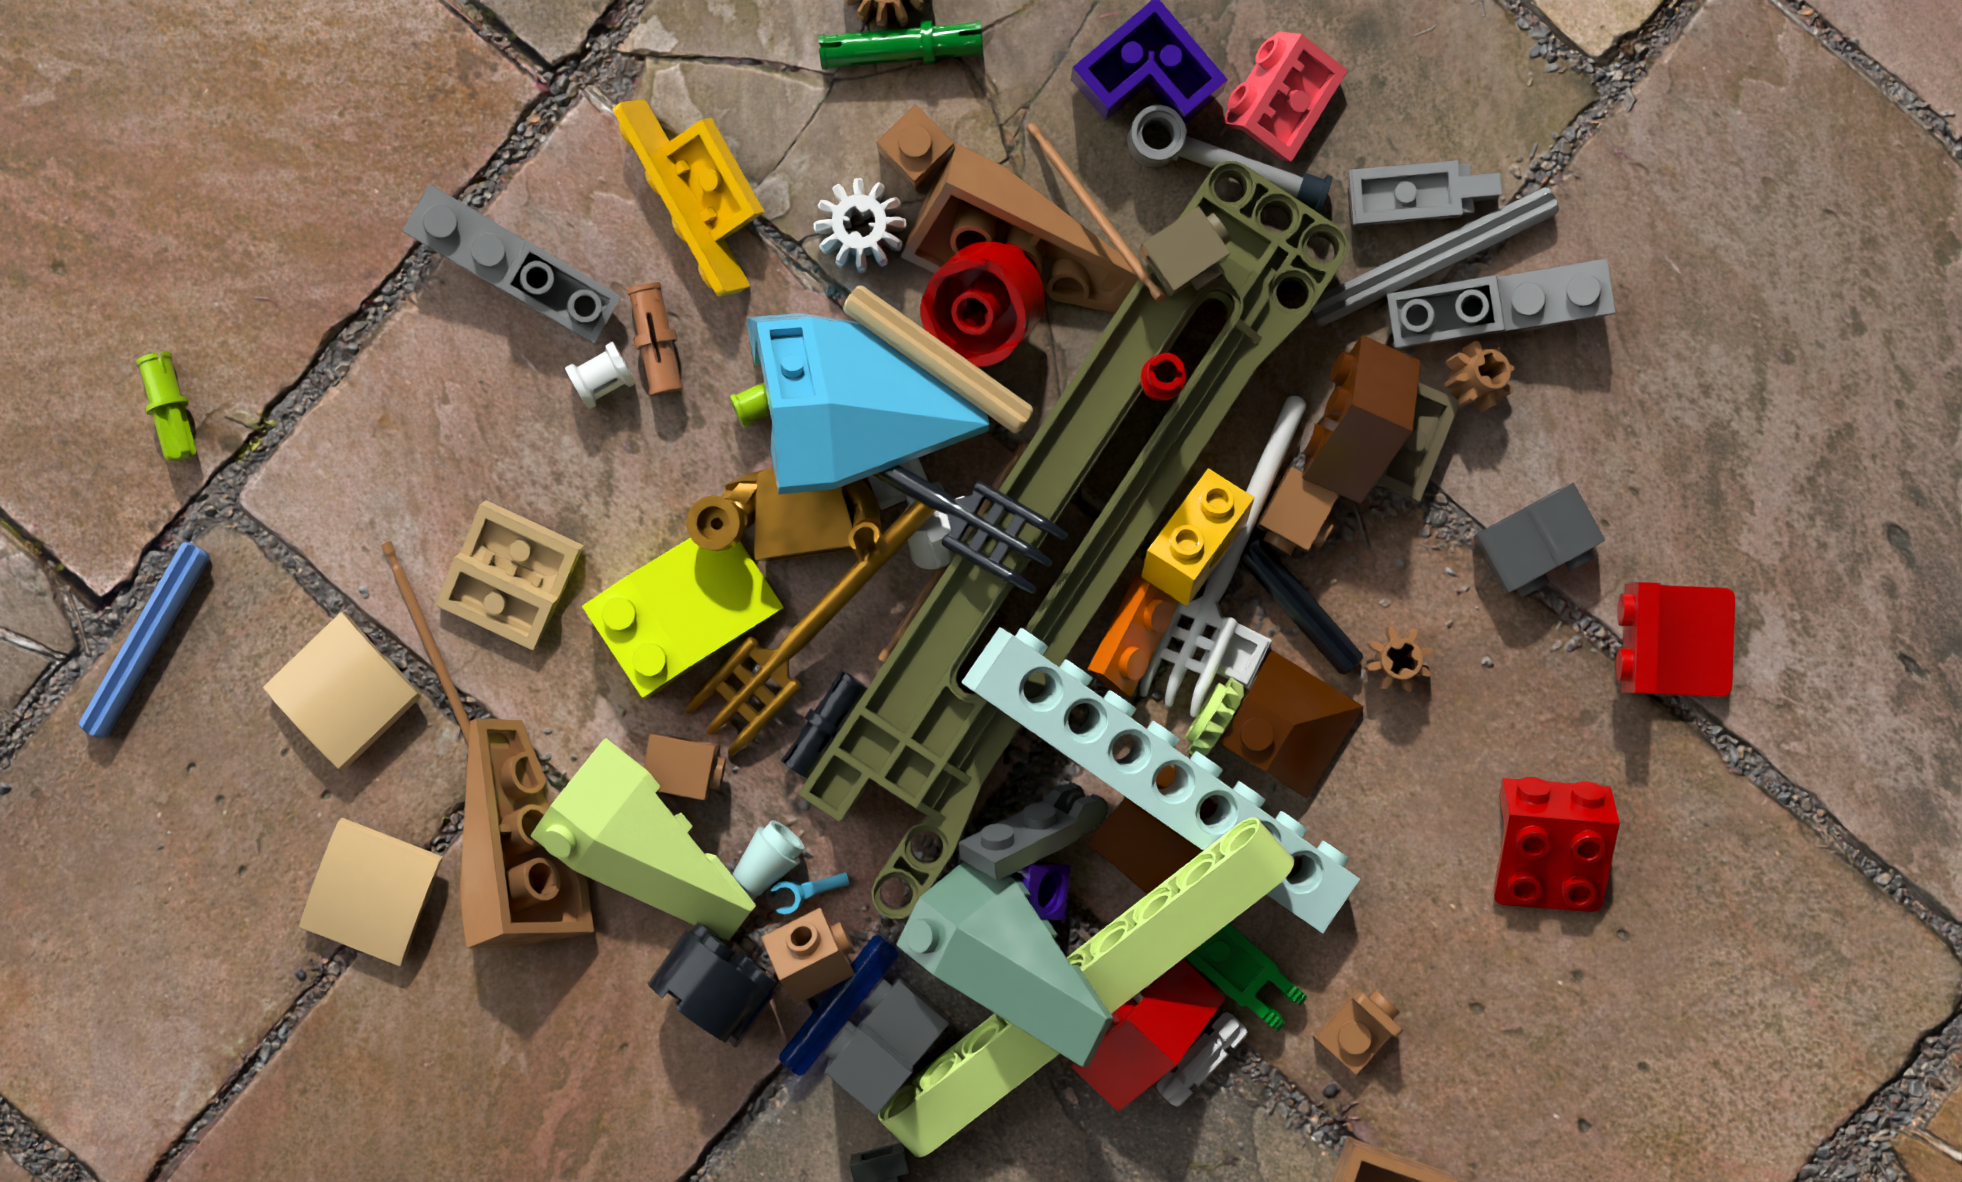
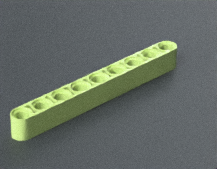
(1117, 964)

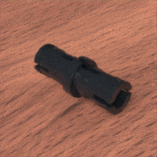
(824, 724)

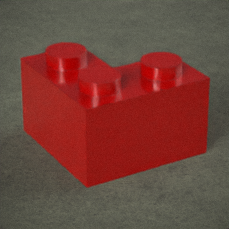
(1151, 1034)

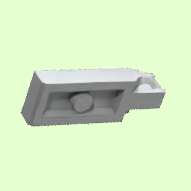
(1417, 192)

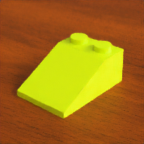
(681, 611)

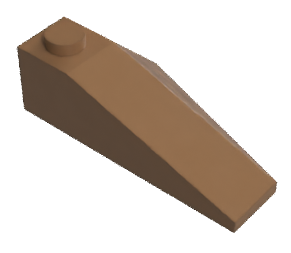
(987, 202)
(509, 882)

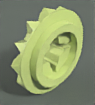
(1214, 717)

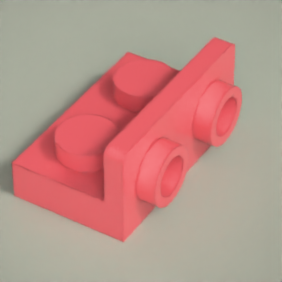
(1284, 93)

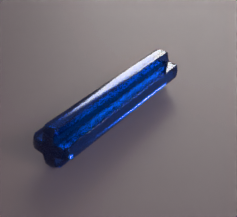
(838, 1006)

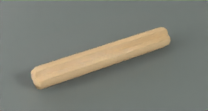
(938, 359)

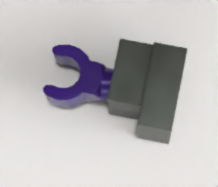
(880, 1164)

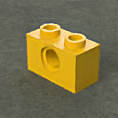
(1197, 537)

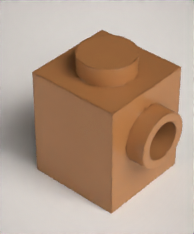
(1297, 514)
(809, 955)

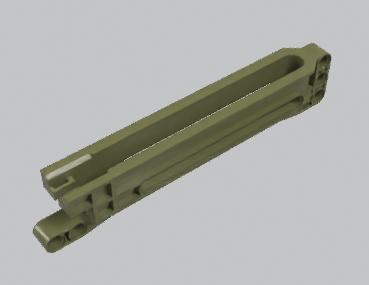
(914, 721)

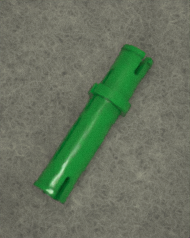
(901, 45)

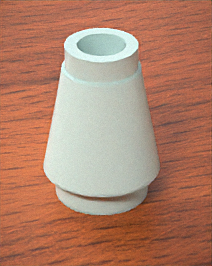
(767, 858)

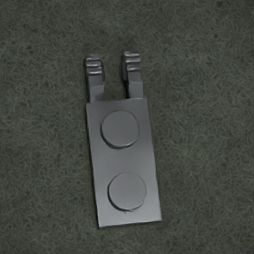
(1034, 832)

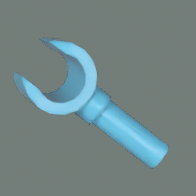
(809, 889)

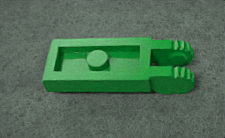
(1242, 971)

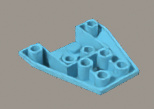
(849, 402)

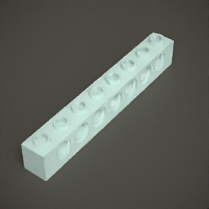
(1000, 676)

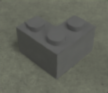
(886, 1044)

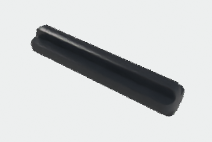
(1301, 607)

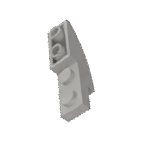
(511, 264)
(1501, 304)

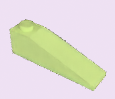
(627, 838)

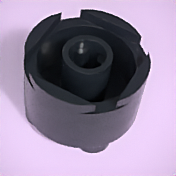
(712, 986)

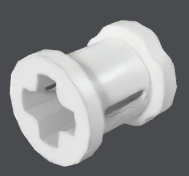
(600, 375)

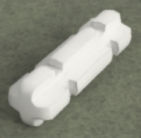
(1202, 1059)

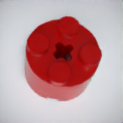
(1009, 296)

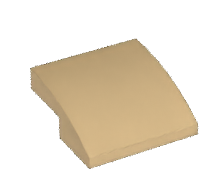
(509, 575)
(342, 691)
(370, 891)

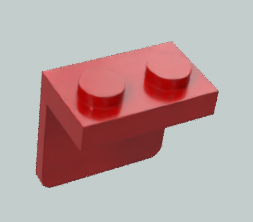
(1676, 639)
(1555, 844)

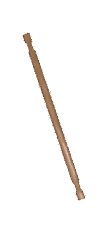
(1096, 213)
(939, 572)
(428, 640)

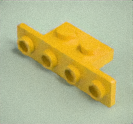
(699, 188)

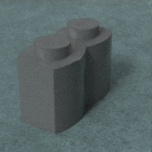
(1540, 539)

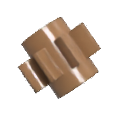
(1479, 376)
(1413, 653)

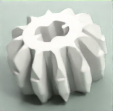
(866, 208)

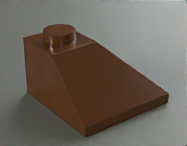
(1289, 724)

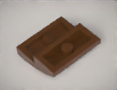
(1142, 844)

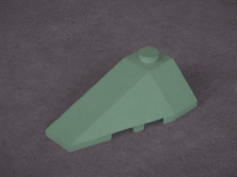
(1003, 956)

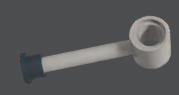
(1307, 189)

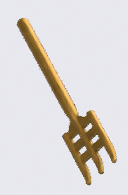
(775, 662)

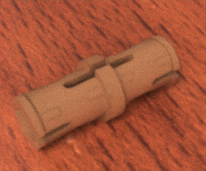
(648, 302)

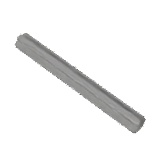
(1434, 256)

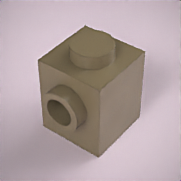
(1188, 252)

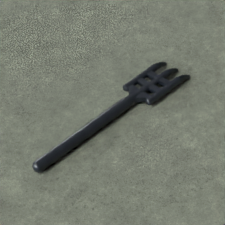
(963, 513)

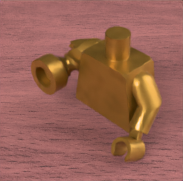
(788, 523)

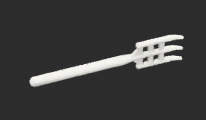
(1206, 608)

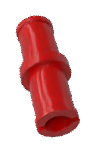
(1168, 364)

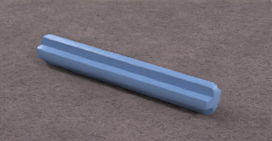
(144, 640)

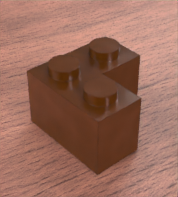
(1363, 419)

